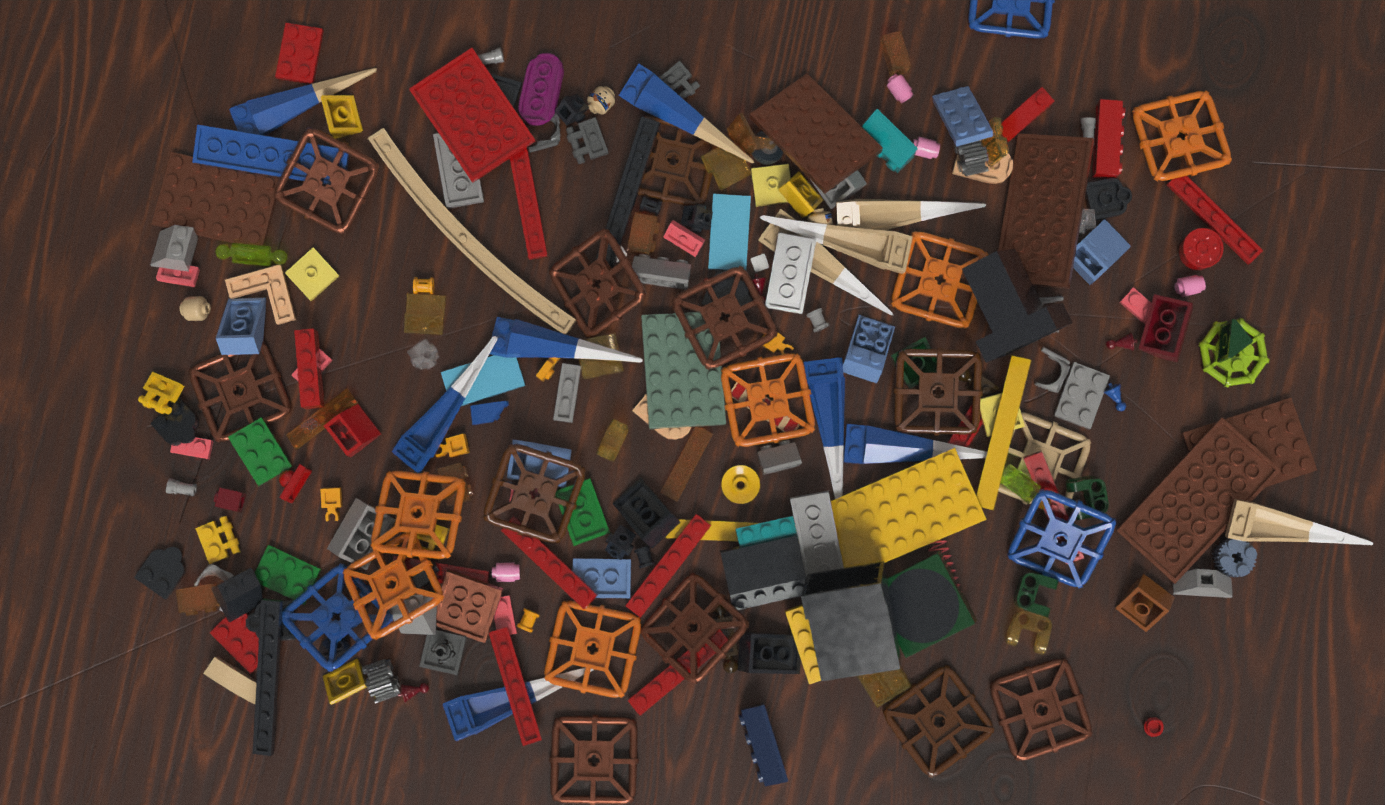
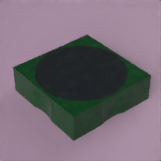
(927, 604)

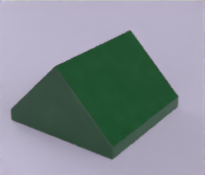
(1232, 340)
(925, 364)

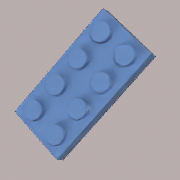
(962, 116)

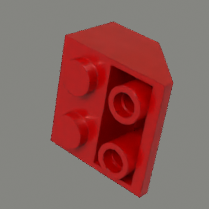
(352, 430)

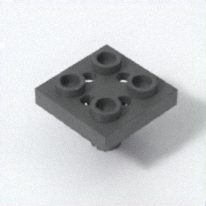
(442, 651)

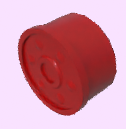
(1201, 249)

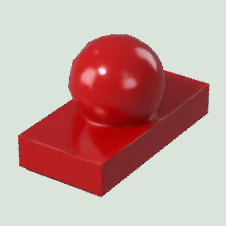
(293, 482)

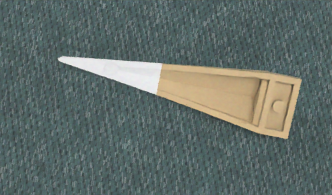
(889, 214)
(877, 247)
(825, 266)
(1261, 523)

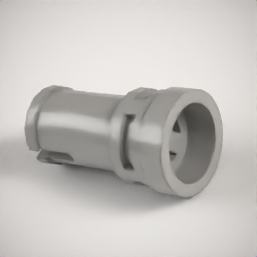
(495, 56)
(1088, 127)
(176, 487)

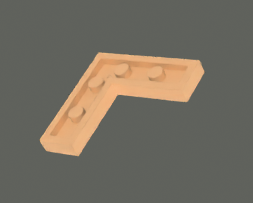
(275, 283)

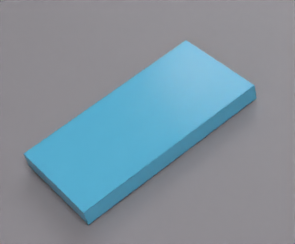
(729, 231)
(494, 378)

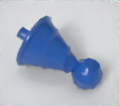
(1115, 394)

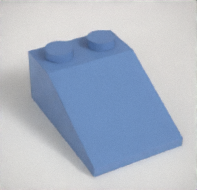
(242, 326)

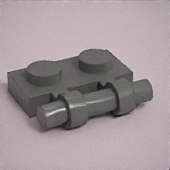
(678, 76)
(592, 138)

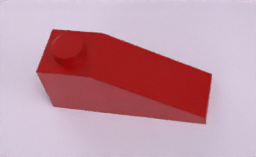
(1026, 113)

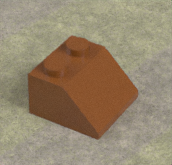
(1145, 603)

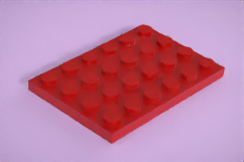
(472, 115)

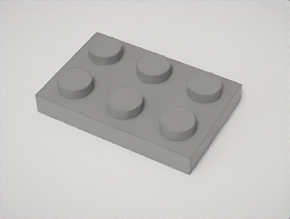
(1081, 395)

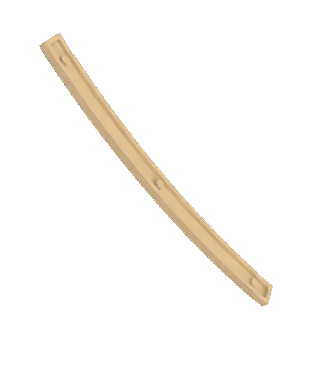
(465, 240)

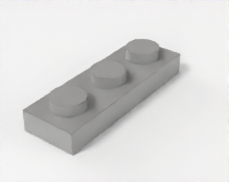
(567, 393)

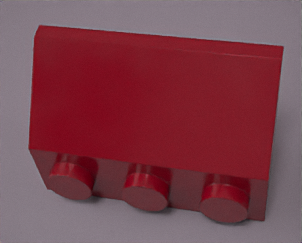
(1166, 327)

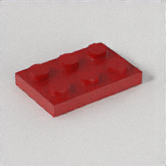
(299, 53)
(238, 641)

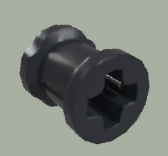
(643, 207)
(644, 557)

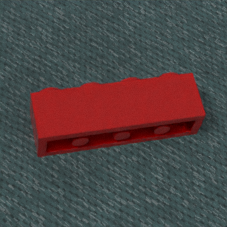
(1108, 139)
(309, 368)

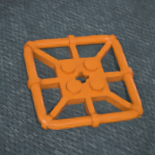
(1176, 146)
(928, 285)
(761, 411)
(426, 522)
(390, 597)
(601, 659)

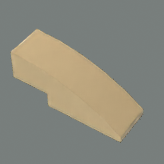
(232, 679)

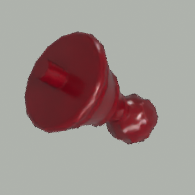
(759, 284)
(1125, 342)
(410, 691)

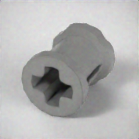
(817, 320)

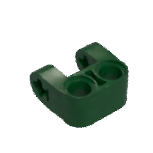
(1090, 496)
(1031, 592)

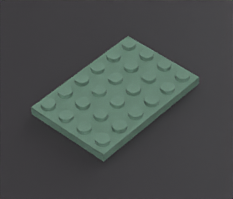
(676, 381)

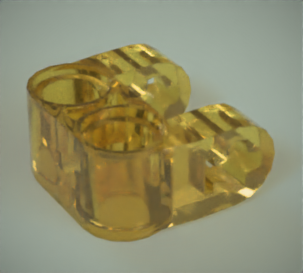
(613, 440)
(1032, 619)

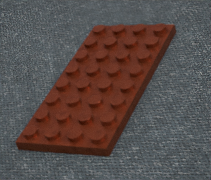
(1046, 205)
(1196, 500)

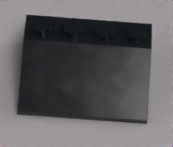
(764, 572)

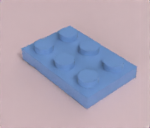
(605, 576)

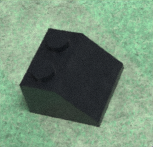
(238, 594)

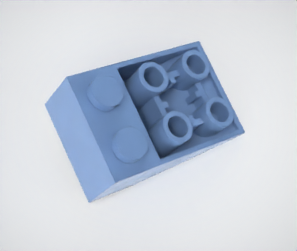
(1099, 251)
(868, 349)
(533, 464)

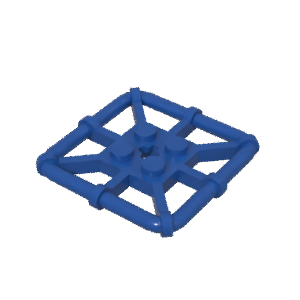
(1012, 8)
(1059, 527)
(323, 617)

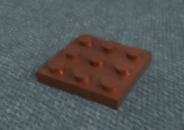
(467, 606)

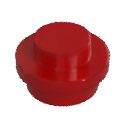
(1153, 727)

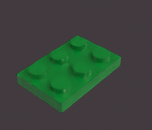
(260, 451)
(588, 518)
(285, 573)

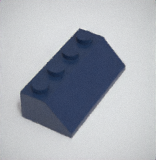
(764, 745)

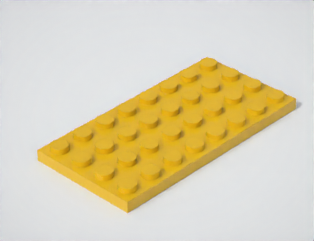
(906, 511)

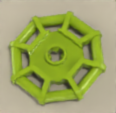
(1237, 363)

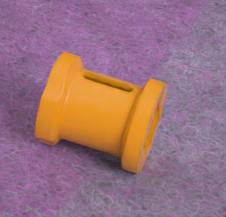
(423, 285)
(528, 620)

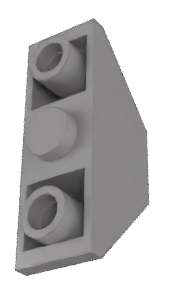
(1204, 583)

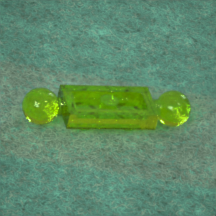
(251, 254)
(1021, 485)

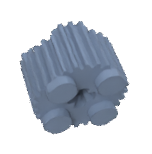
(1244, 554)

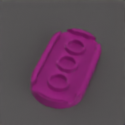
(541, 89)

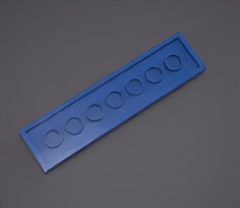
(256, 152)

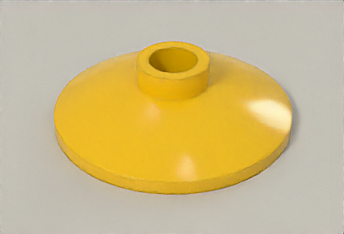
(748, 477)

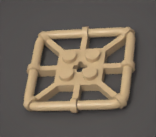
(1052, 455)

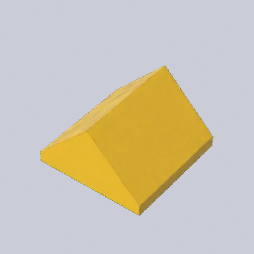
(341, 115)
(800, 194)
(345, 681)

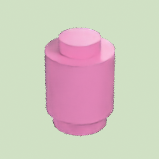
(899, 88)
(926, 147)
(1190, 285)
(506, 572)

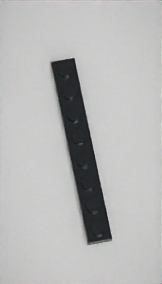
(630, 183)
(267, 677)

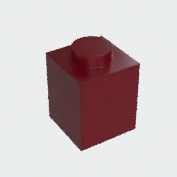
(229, 499)

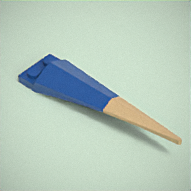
(655, 97)
(272, 111)

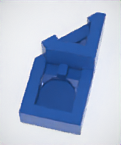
(487, 412)

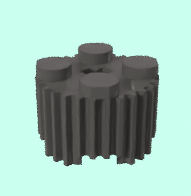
(972, 158)
(381, 681)

